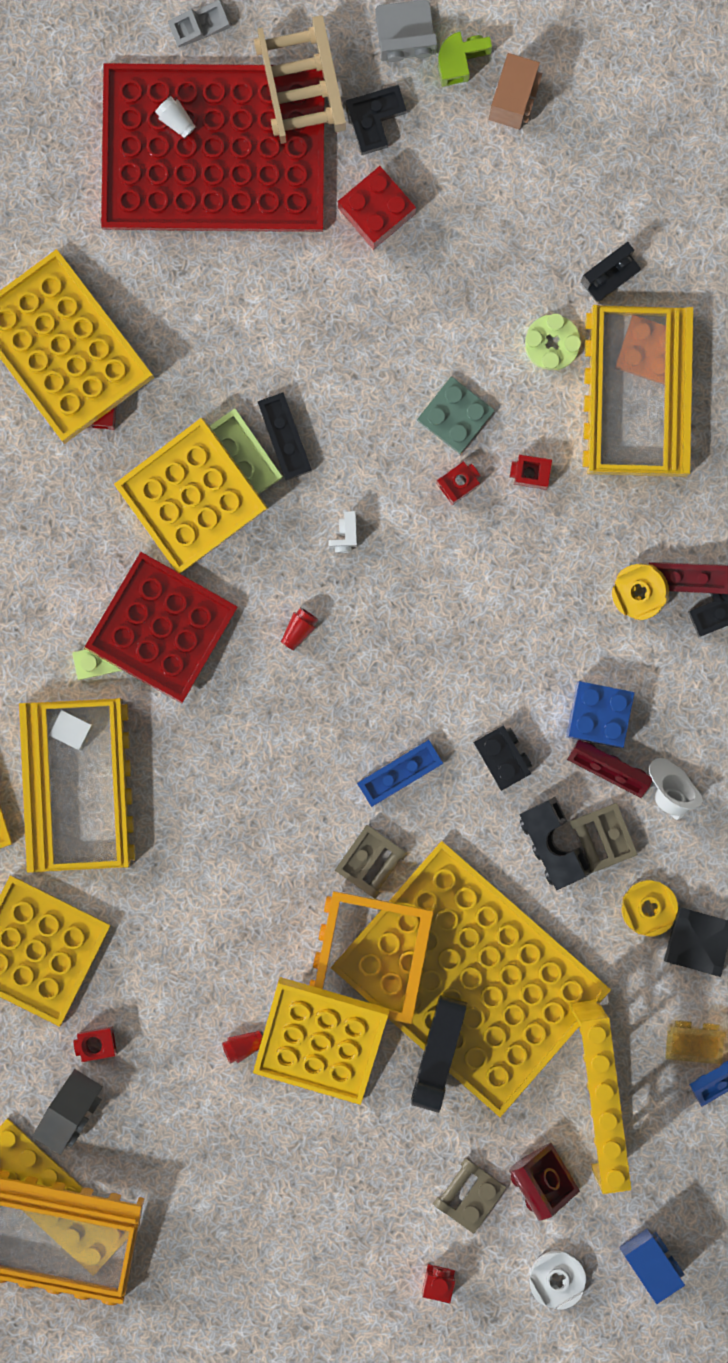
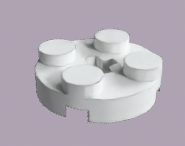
(552, 1295)

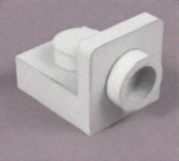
(347, 528)

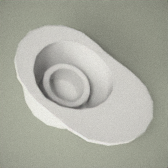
(674, 789)

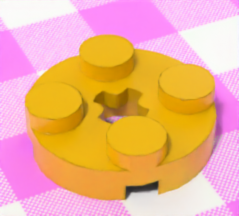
(655, 597)
(663, 915)

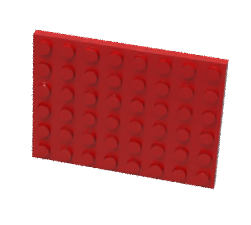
(227, 169)

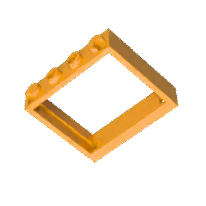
(327, 933)

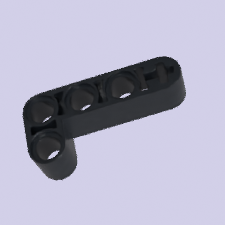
(438, 1054)

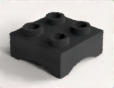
(698, 942)

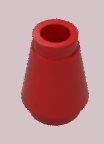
(299, 628)
(242, 1046)

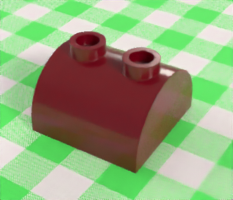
(544, 1181)

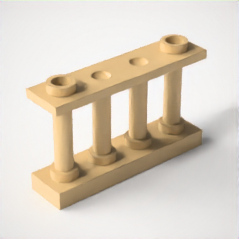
(320, 61)

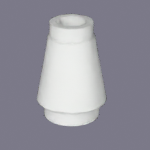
(175, 116)

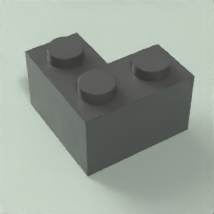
(67, 1112)

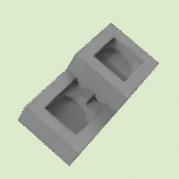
(200, 24)

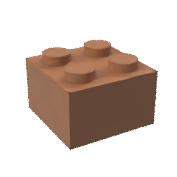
(512, 96)

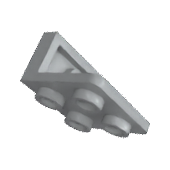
(405, 30)

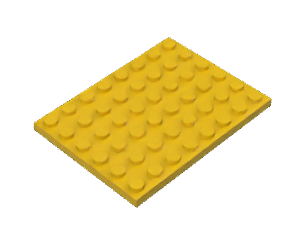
(481, 954)

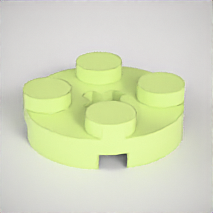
(568, 342)

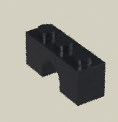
(561, 866)

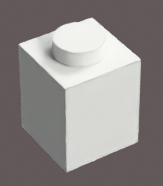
(70, 730)

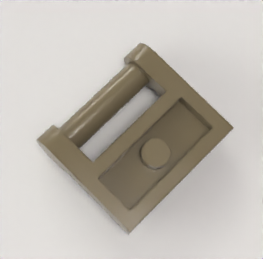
(612, 834)
(362, 857)
(477, 1201)

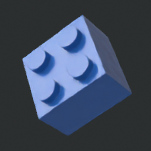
(600, 714)
(656, 1272)

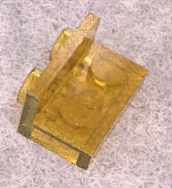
(695, 1043)

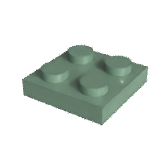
(455, 415)

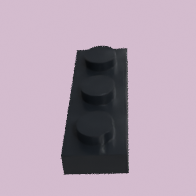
(284, 436)

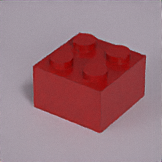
(376, 207)

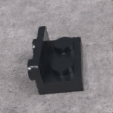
(611, 273)
(503, 757)

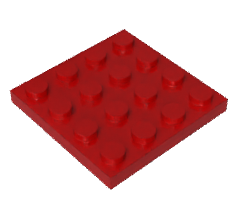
(161, 627)

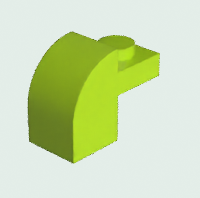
(454, 55)

